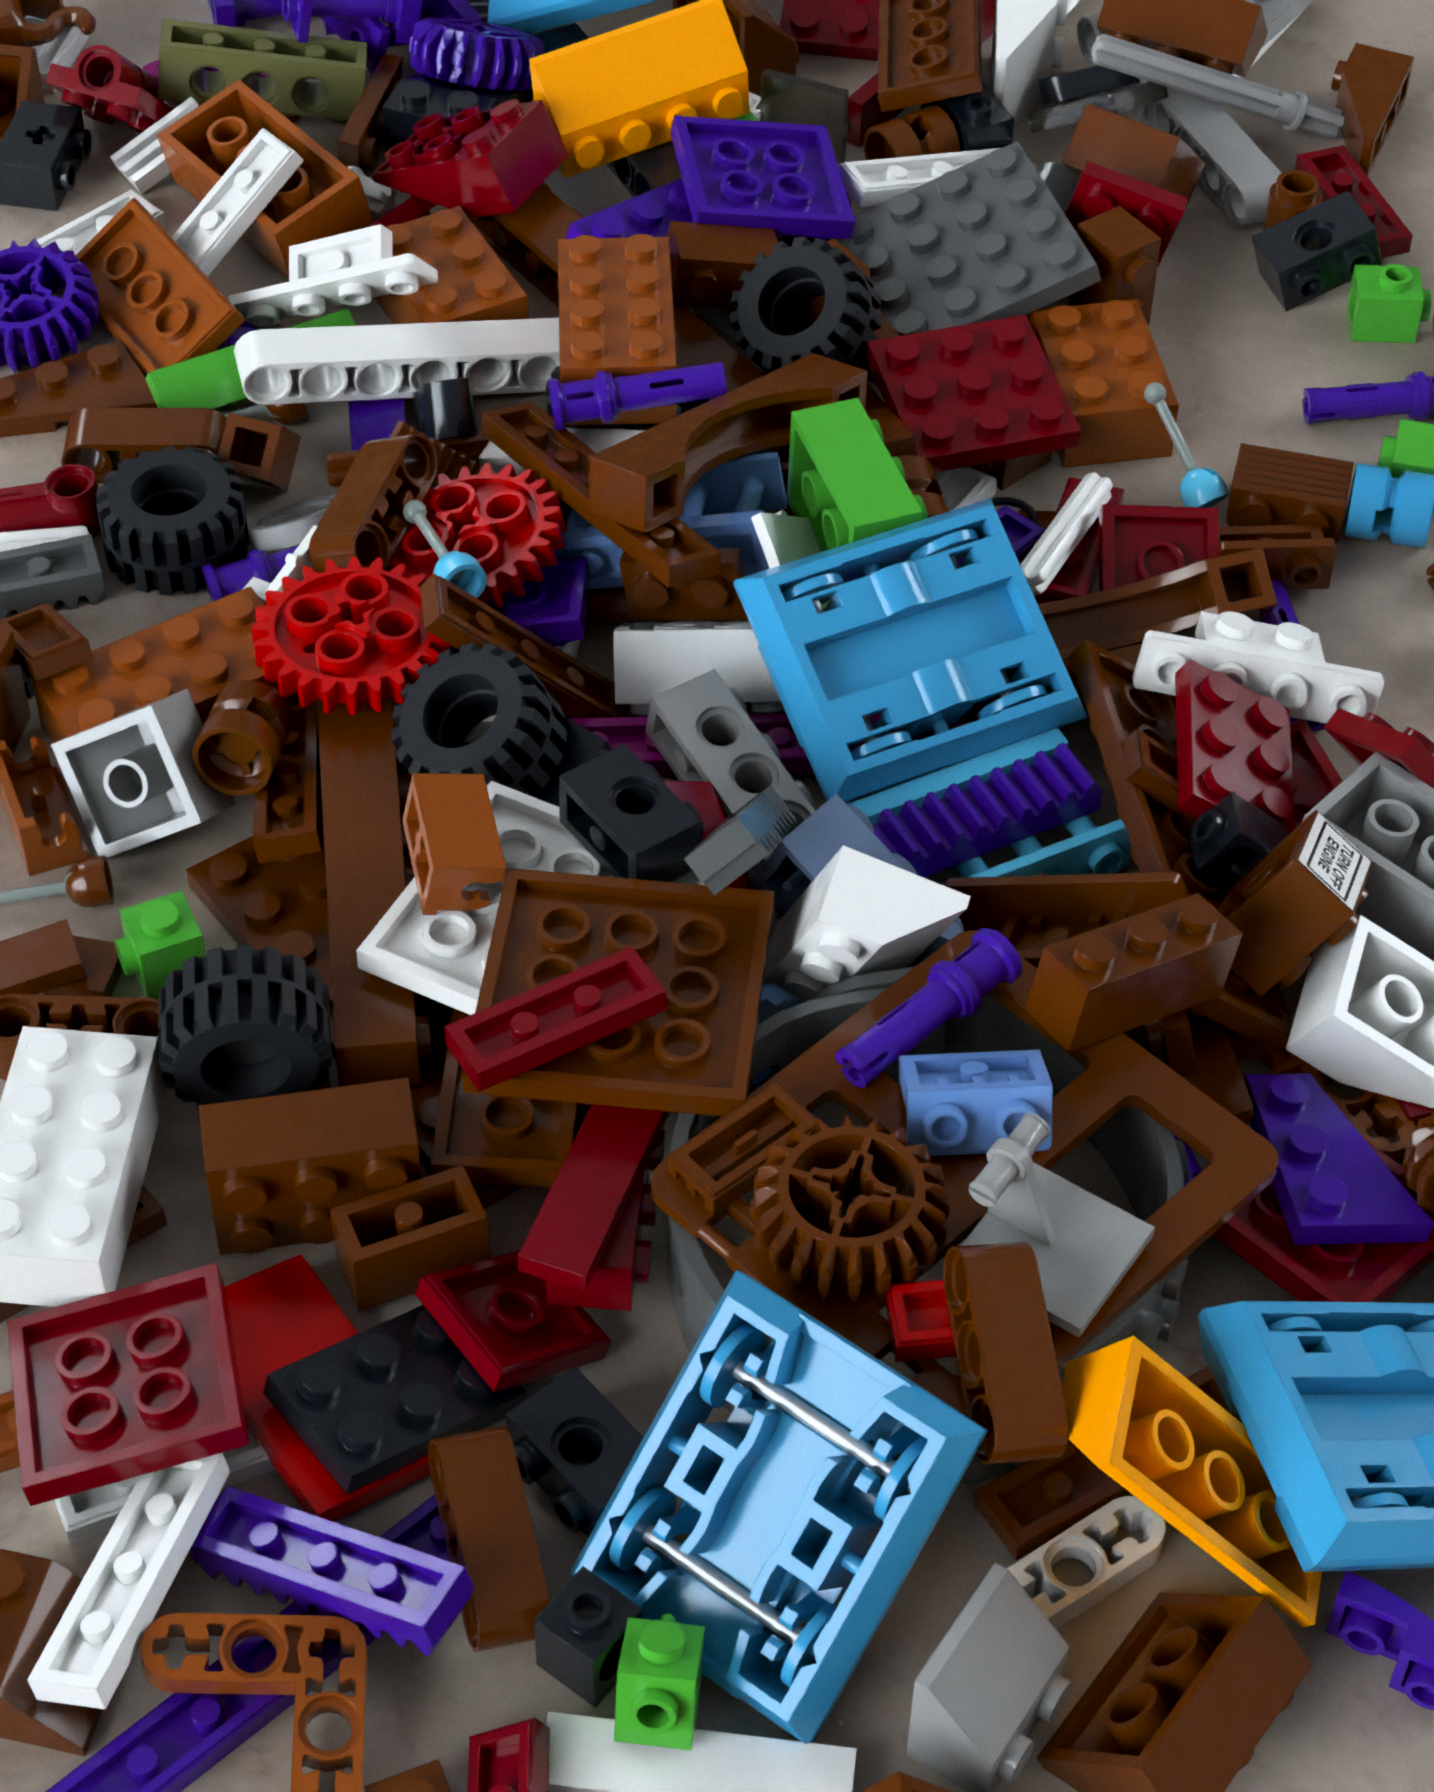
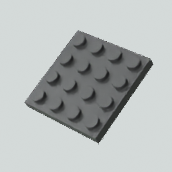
(971, 247)

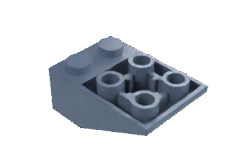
(811, 847)

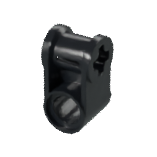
(445, 409)

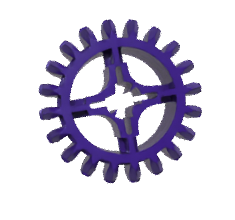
(474, 53)
(34, 321)

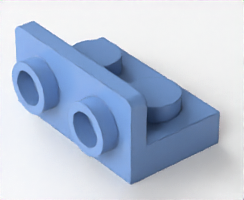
(972, 1098)

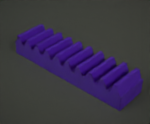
(990, 812)
(332, 1569)

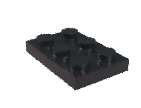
(383, 1398)

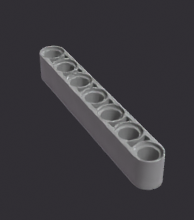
(1235, 169)

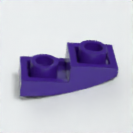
(1386, 1625)

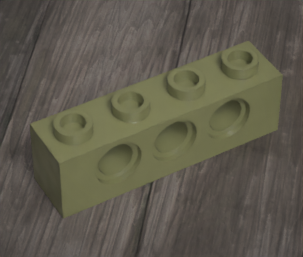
(244, 51)

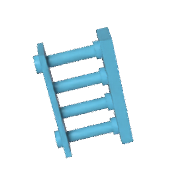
(1089, 850)

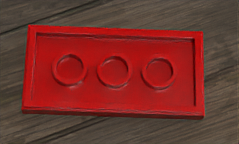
(275, 1322)

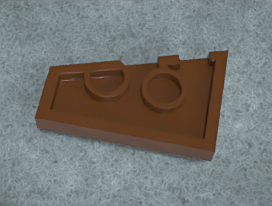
(53, 391)

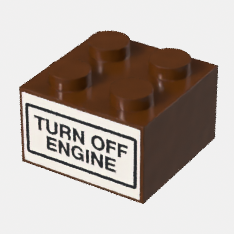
(1295, 902)

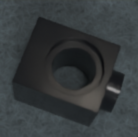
(1232, 840)
(583, 1635)

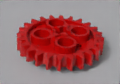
(496, 518)
(345, 635)

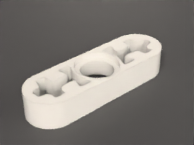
(1087, 1543)

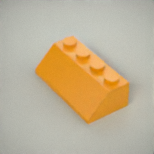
(628, 83)
(1187, 1465)

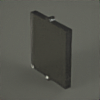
(808, 102)

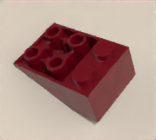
(476, 158)

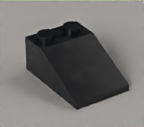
(422, 96)

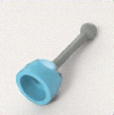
(1200, 485)
(453, 566)

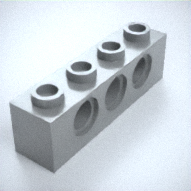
(707, 711)

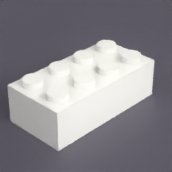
(73, 1160)

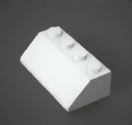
(664, 655)
(857, 922)

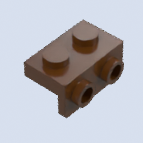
(1292, 552)

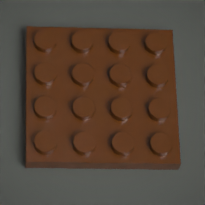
(695, 943)

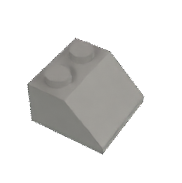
(139, 776)
(988, 1687)

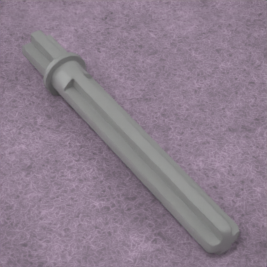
(1217, 86)

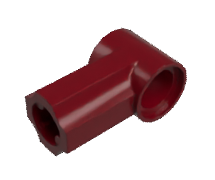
(60, 501)

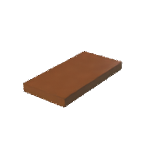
(155, 292)

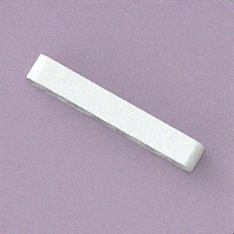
(395, 359)

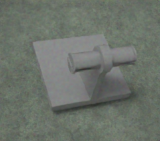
(1075, 1235)

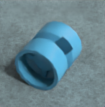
(1390, 506)

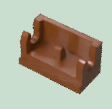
(39, 811)
(452, 840)

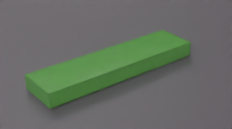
(214, 377)

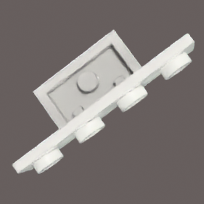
(336, 272)
(1265, 658)

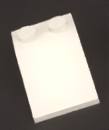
(1024, 50)
(1369, 1015)

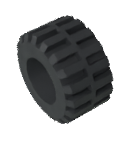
(785, 283)
(171, 517)
(462, 693)
(243, 1026)

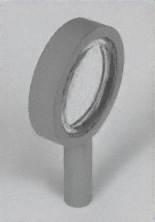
(288, 524)

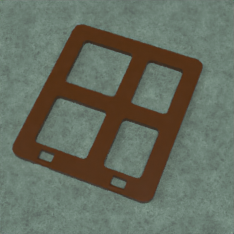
(1115, 1077)

